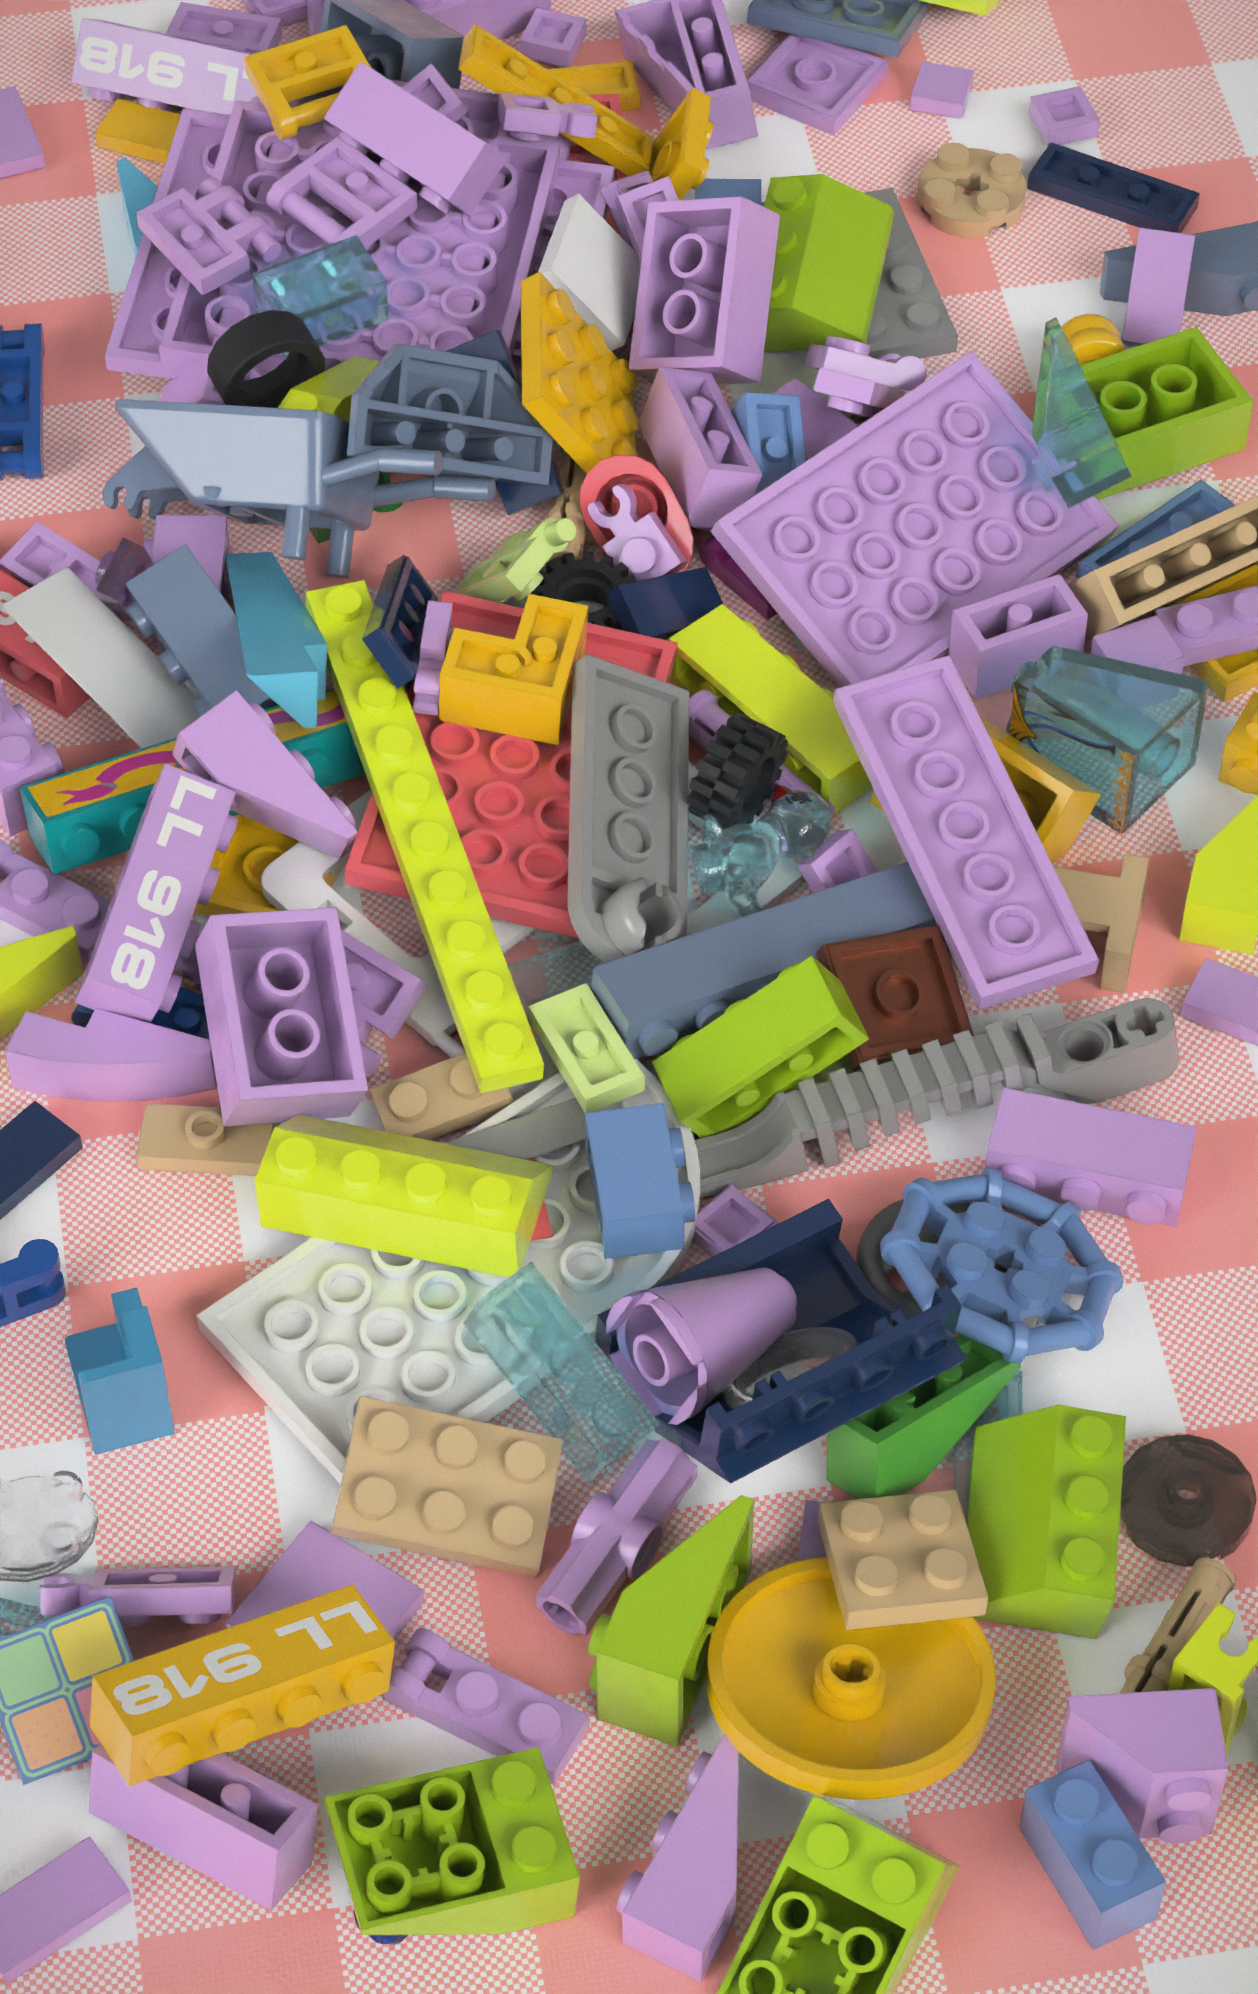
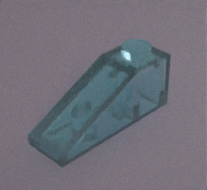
(1070, 427)

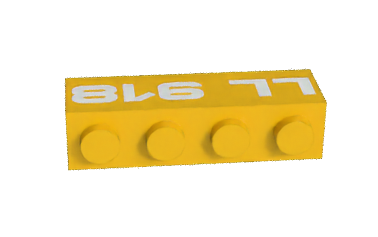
(241, 1684)

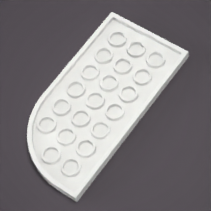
(391, 1326)

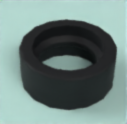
(254, 341)

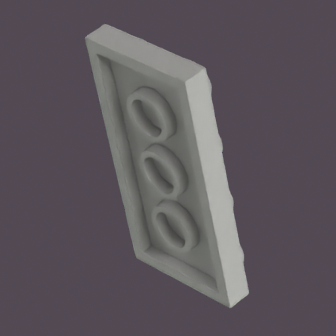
(908, 306)

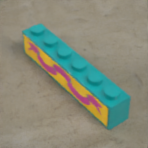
(100, 806)

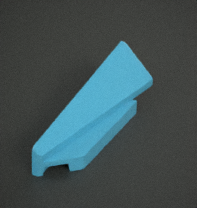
(277, 636)

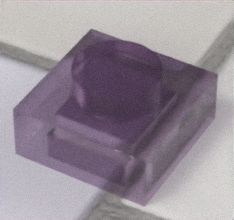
(116, 570)

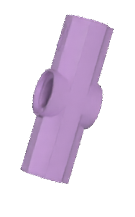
(616, 1536)

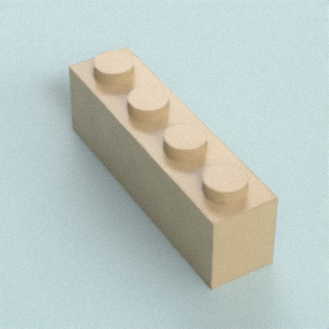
(1169, 568)

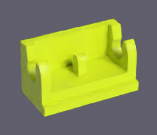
(1205, 1666)

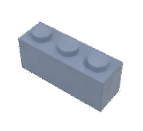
(195, 628)

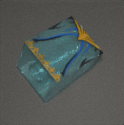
(1110, 725)

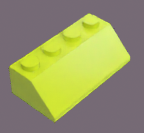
(400, 1194)

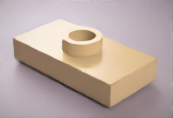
(197, 1142)

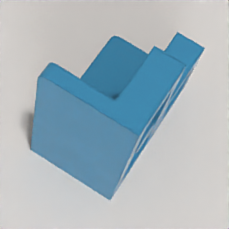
(121, 1378)

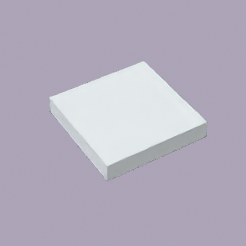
(593, 269)

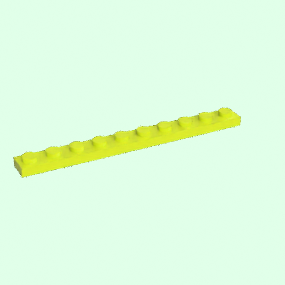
(427, 847)

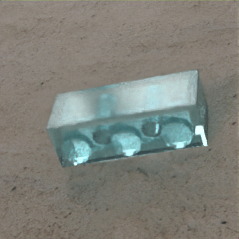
(560, 1372)

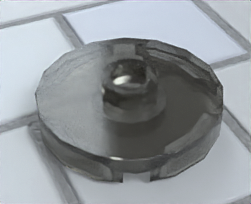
(1183, 1528)

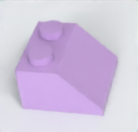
(1155, 1755)

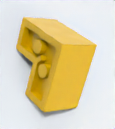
(518, 683)

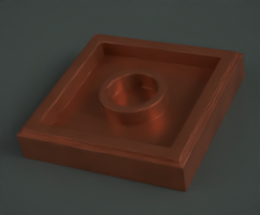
(899, 991)

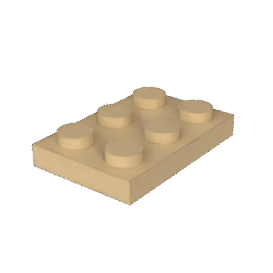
(447, 1487)

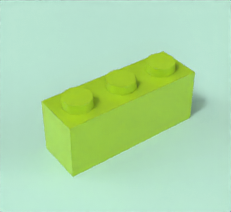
(760, 1049)

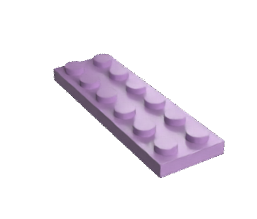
(965, 832)

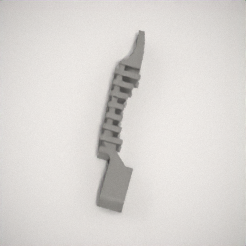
(1082, 1058)

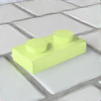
(586, 1048)

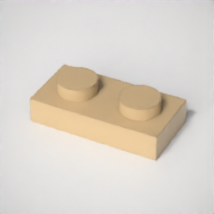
(436, 1100)

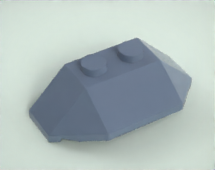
(450, 406)

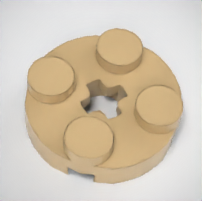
(993, 176)

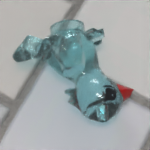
(745, 854)

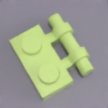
(517, 562)

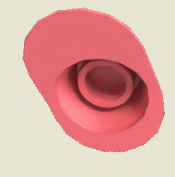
(652, 495)

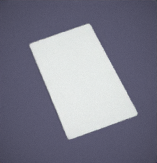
(104, 658)

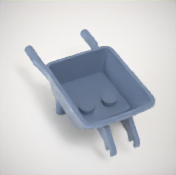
(273, 471)

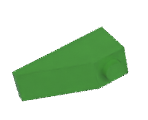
(911, 1434)

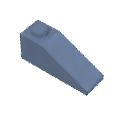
(1220, 275)

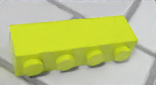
(769, 687)

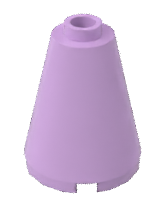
(697, 1336)

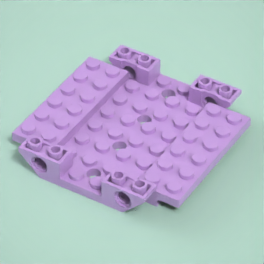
(443, 271)

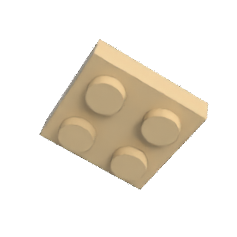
(901, 1559)

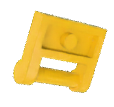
(302, 71)

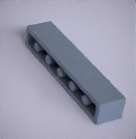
(693, 979)

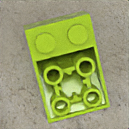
(457, 1850)
(841, 1909)

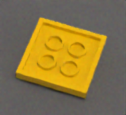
(573, 378)

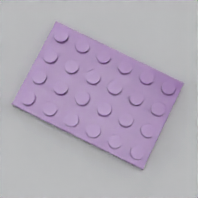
(907, 524)

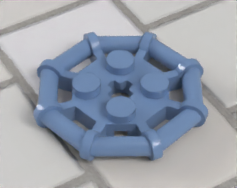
(1034, 1255)

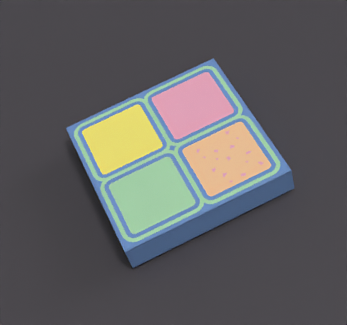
(49, 1686)

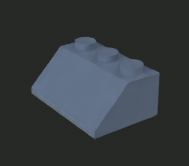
(397, 37)

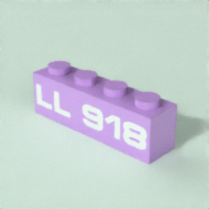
(159, 68)
(157, 896)

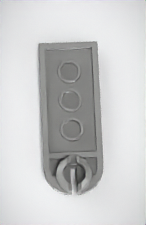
(627, 809)

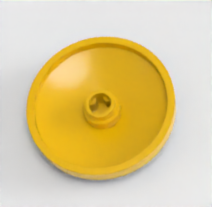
(841, 1706)

